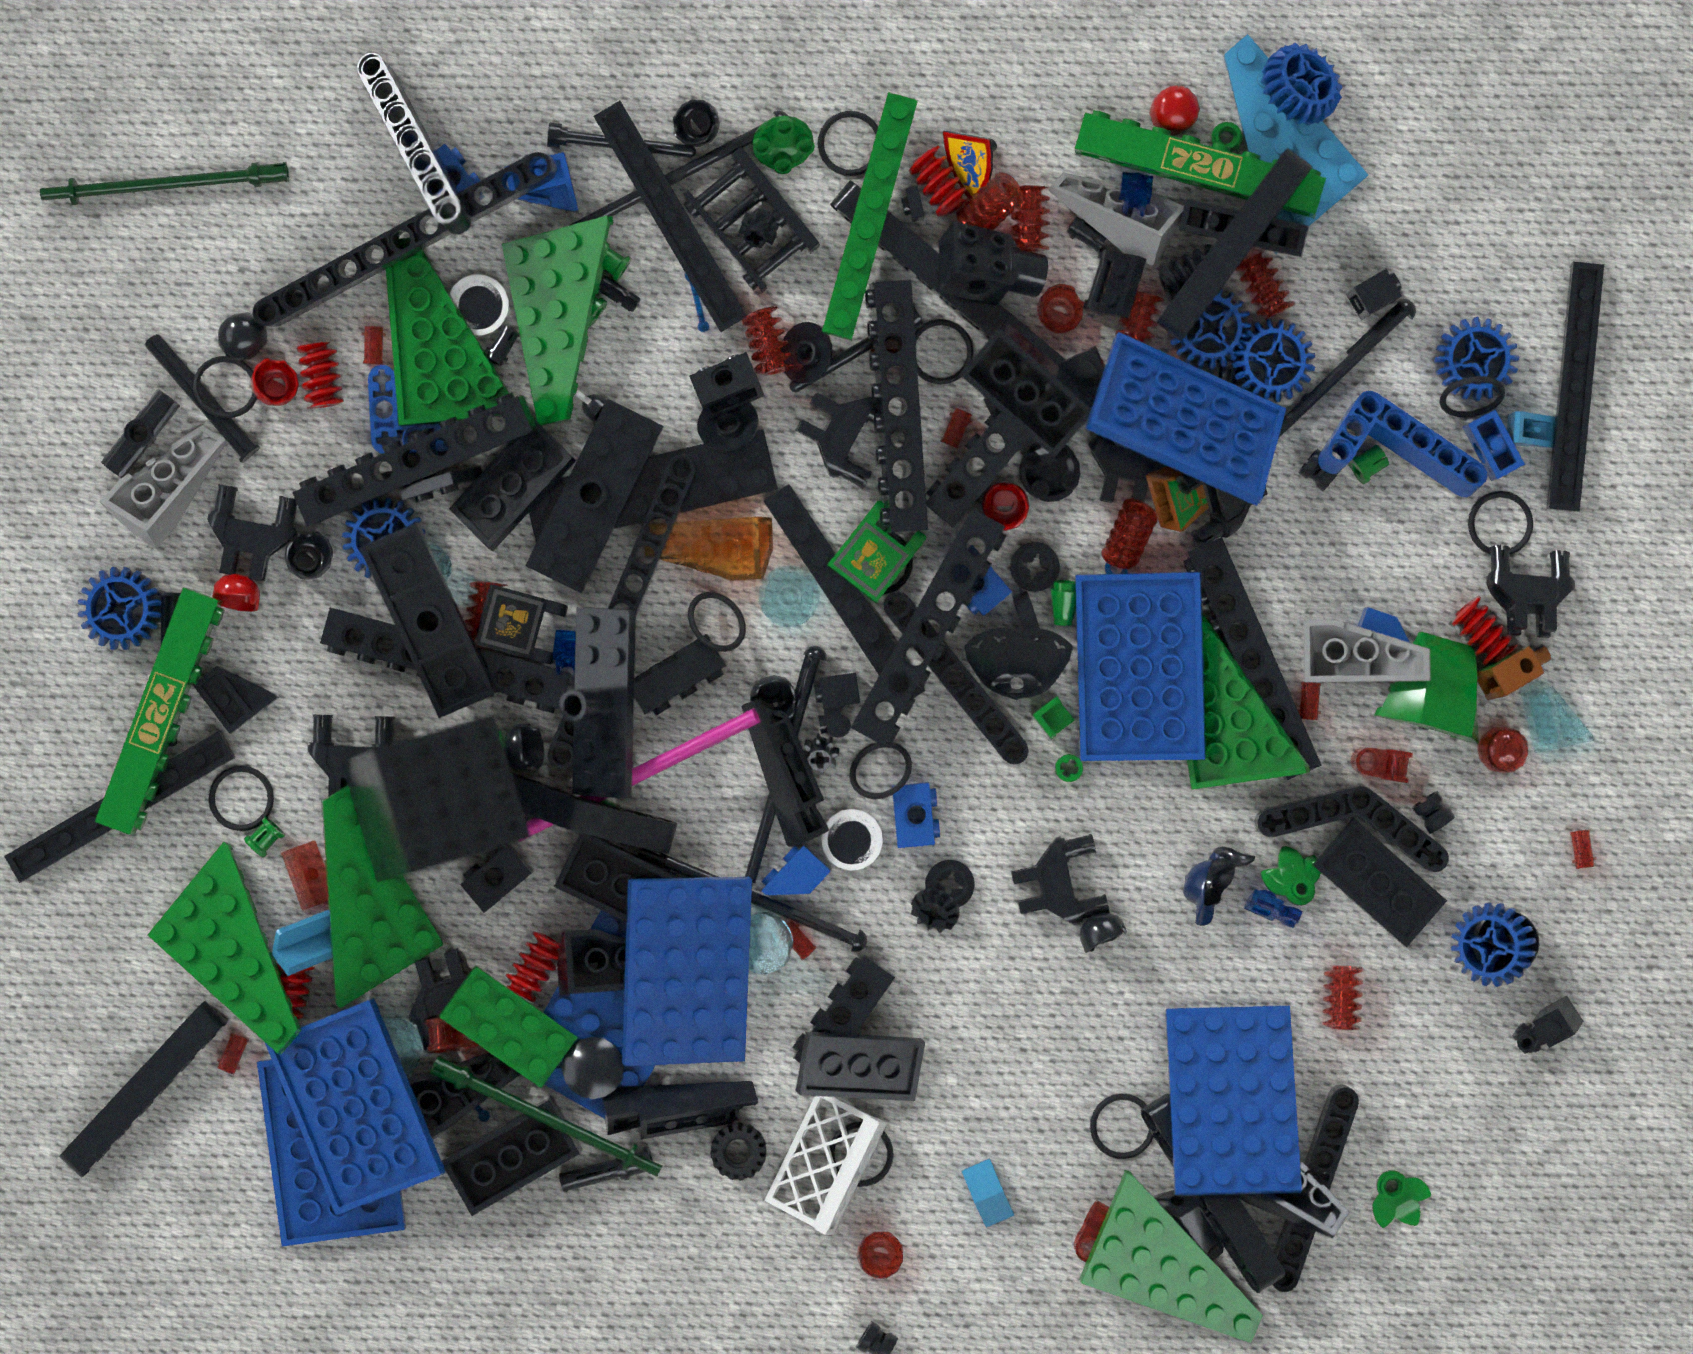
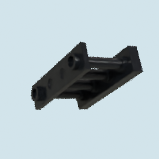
(762, 191)

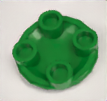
(783, 142)

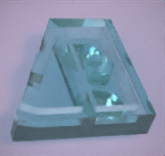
(1552, 721)

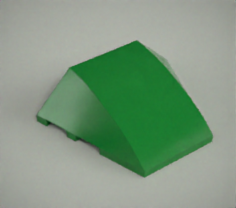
(1446, 701)

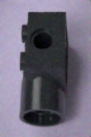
(987, 265)

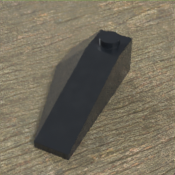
(591, 962)
(445, 1105)
(1311, 1208)

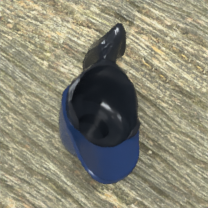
(1216, 871)

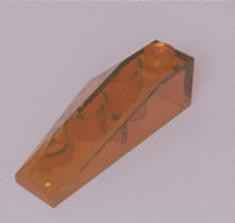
(722, 547)

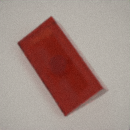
(307, 874)

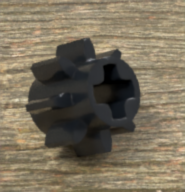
(759, 228)
(822, 745)

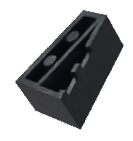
(677, 676)

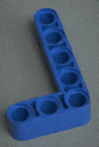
(1401, 443)

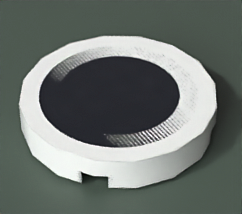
(481, 303)
(852, 839)

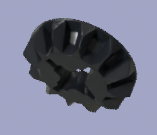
(1027, 554)
(962, 876)
(947, 913)

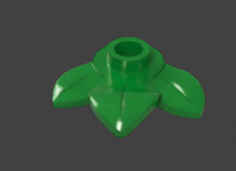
(1290, 872)
(1401, 1202)

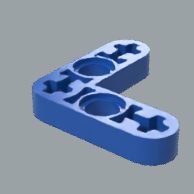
(391, 424)

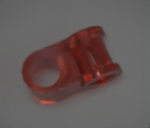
(1387, 763)
(445, 1038)
(1090, 1228)

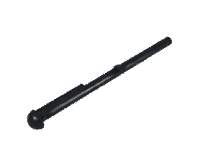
(679, 173)
(1402, 309)
(803, 689)
(857, 941)

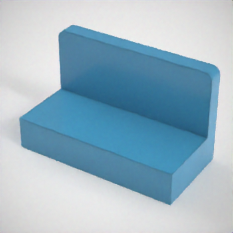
(303, 943)

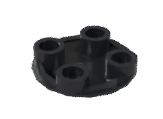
(1049, 476)
(593, 1067)

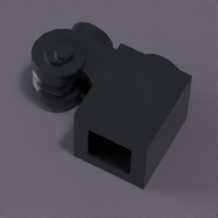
(835, 694)
(1549, 1027)

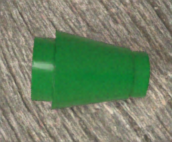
(1063, 602)

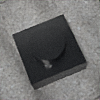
(912, 204)

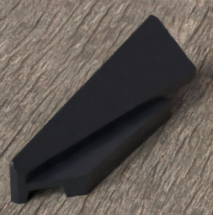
(787, 775)
(676, 1107)

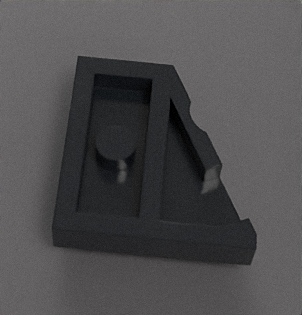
(444, 483)
(233, 697)

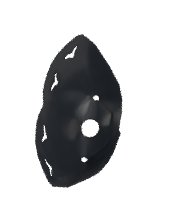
(1018, 657)
(1192, 1221)

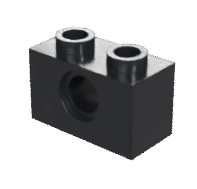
(1374, 293)
(740, 391)
(486, 893)

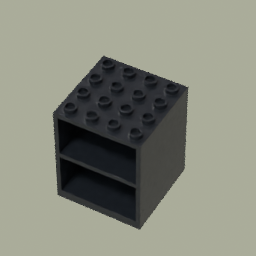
(435, 798)

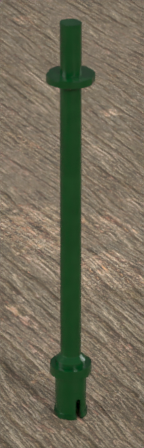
(254, 174)
(464, 1079)

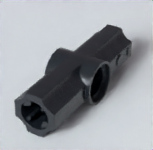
(127, 450)

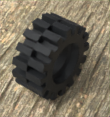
(752, 1164)

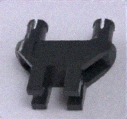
(840, 435)
(1122, 464)
(1226, 511)
(249, 536)
(1529, 593)
(330, 756)
(1056, 882)
(435, 994)

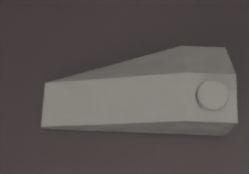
(160, 493)
(1354, 654)

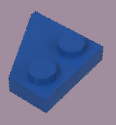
(555, 193)

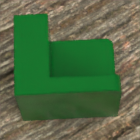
(1052, 717)

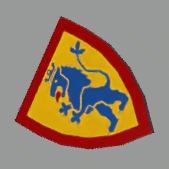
(970, 158)

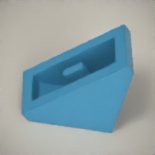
(1531, 429)
(987, 1193)

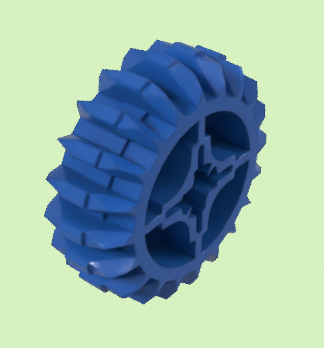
(1301, 84)
(1219, 339)
(1502, 350)
(1287, 363)
(360, 528)
(113, 596)
(1486, 966)

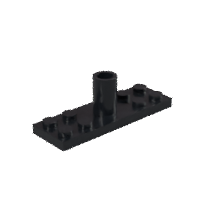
(581, 530)
(439, 650)
(602, 702)

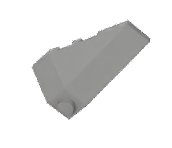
(1102, 209)

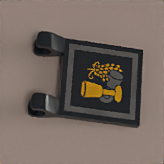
(513, 622)

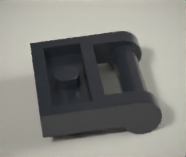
(1121, 285)

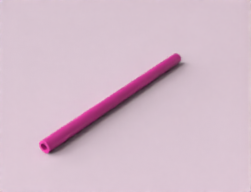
(673, 757)

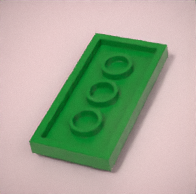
(508, 1026)

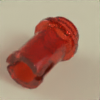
(373, 345)
(956, 427)
(1309, 700)
(1582, 849)
(801, 943)
(232, 1054)

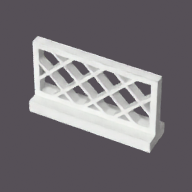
(850, 1171)

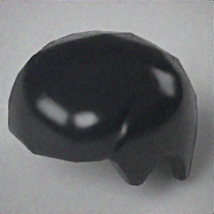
(705, 118)
(241, 336)
(301, 563)
(775, 689)
(524, 747)
(1100, 929)

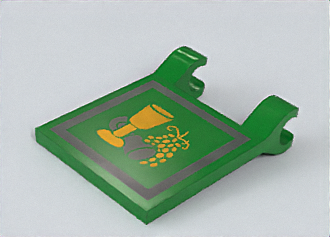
(872, 557)

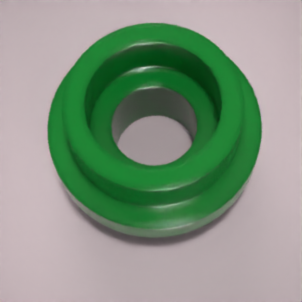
(1231, 128)

